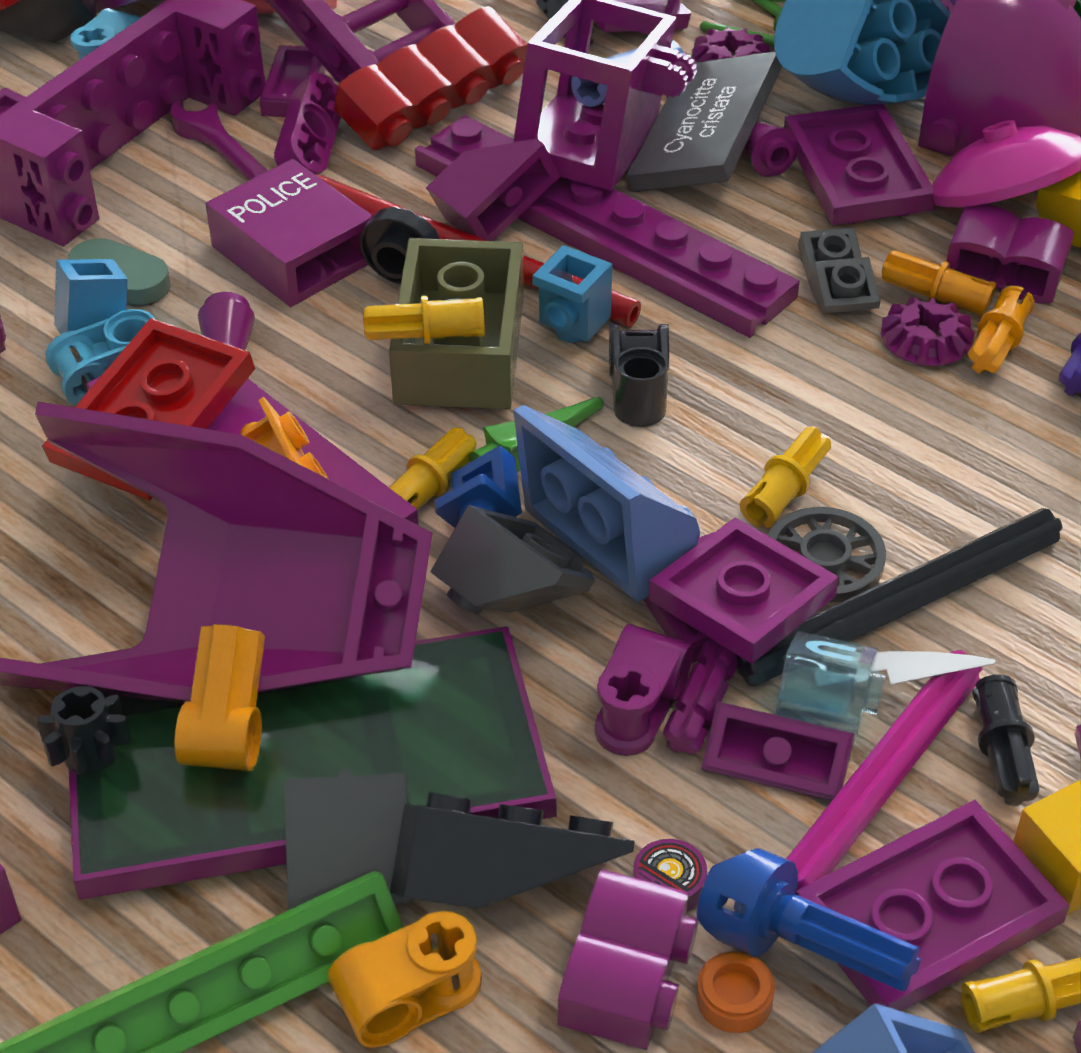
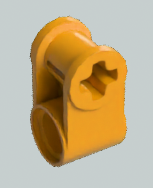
(405, 983)

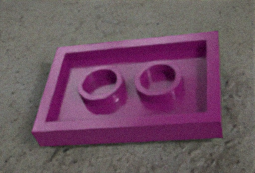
(860, 164)
(950, 891)

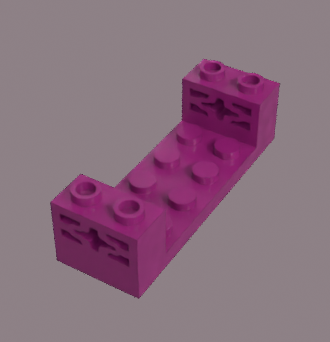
(114, 95)

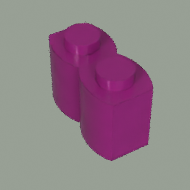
(1011, 250)
(624, 959)

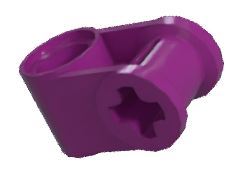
(639, 688)

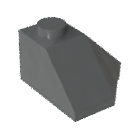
(507, 564)

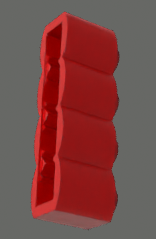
(430, 78)

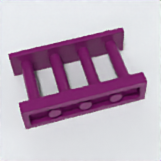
(333, 36)

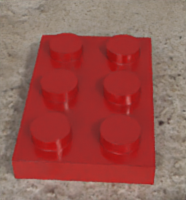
(162, 378)

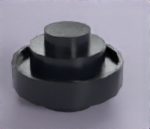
(387, 238)

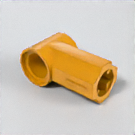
(222, 719)

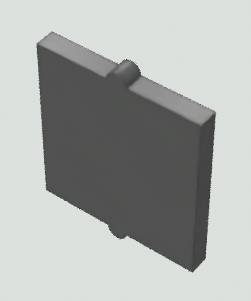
(341, 831)

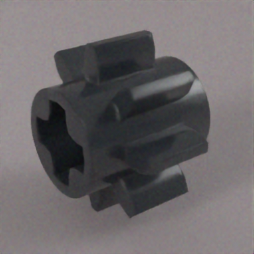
(84, 730)

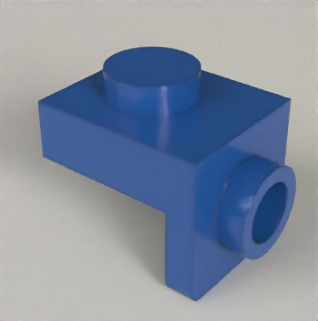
(483, 483)

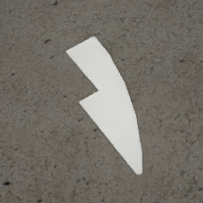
(915, 665)

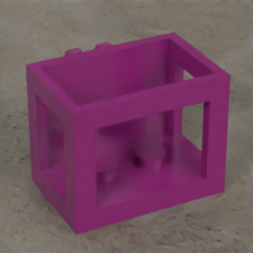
(601, 140)

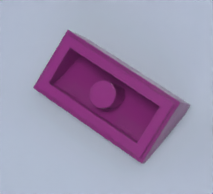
(778, 751)

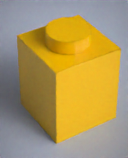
(1052, 841)

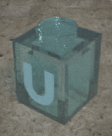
(829, 682)

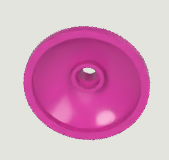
(1007, 165)

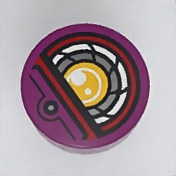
(672, 865)

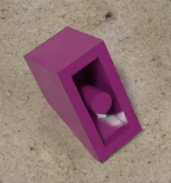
(493, 186)

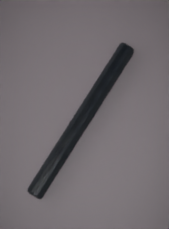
(915, 588)

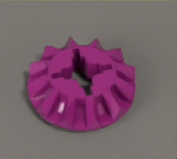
(720, 44)
(916, 343)

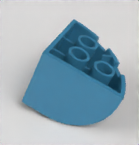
(861, 47)

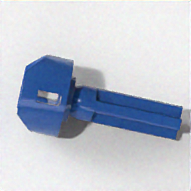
(769, 909)

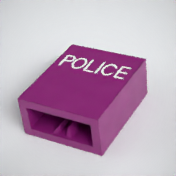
(289, 231)

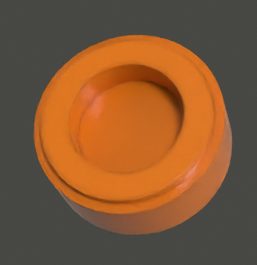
(735, 992)

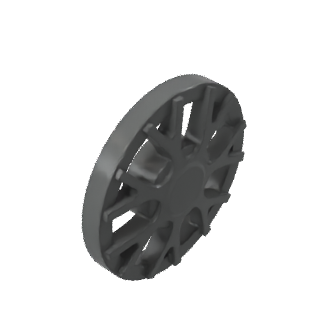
(834, 549)

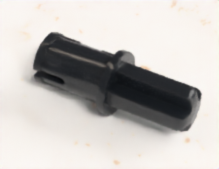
(1006, 739)

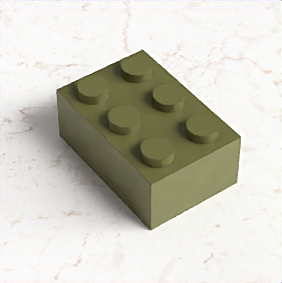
(460, 368)

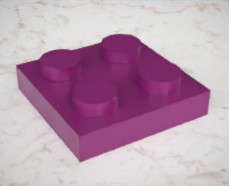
(743, 589)

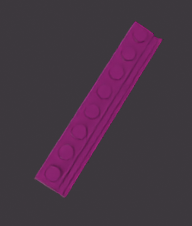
(638, 240)

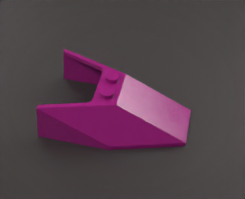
(247, 548)

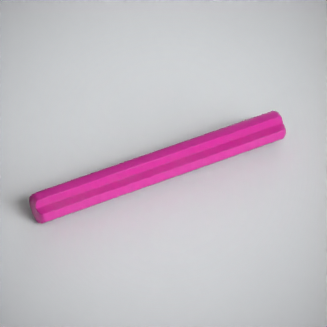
(880, 774)

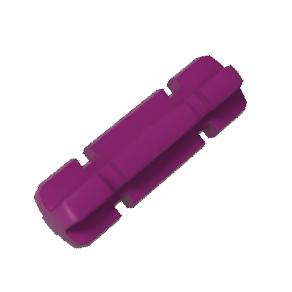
(699, 697)

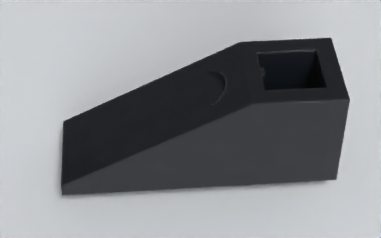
(482, 859)

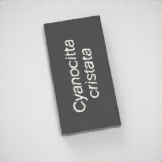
(707, 126)

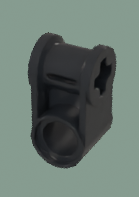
(639, 374)

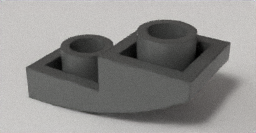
(837, 271)

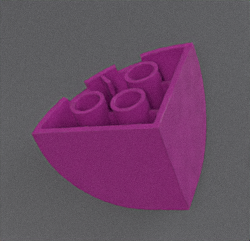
(1003, 66)

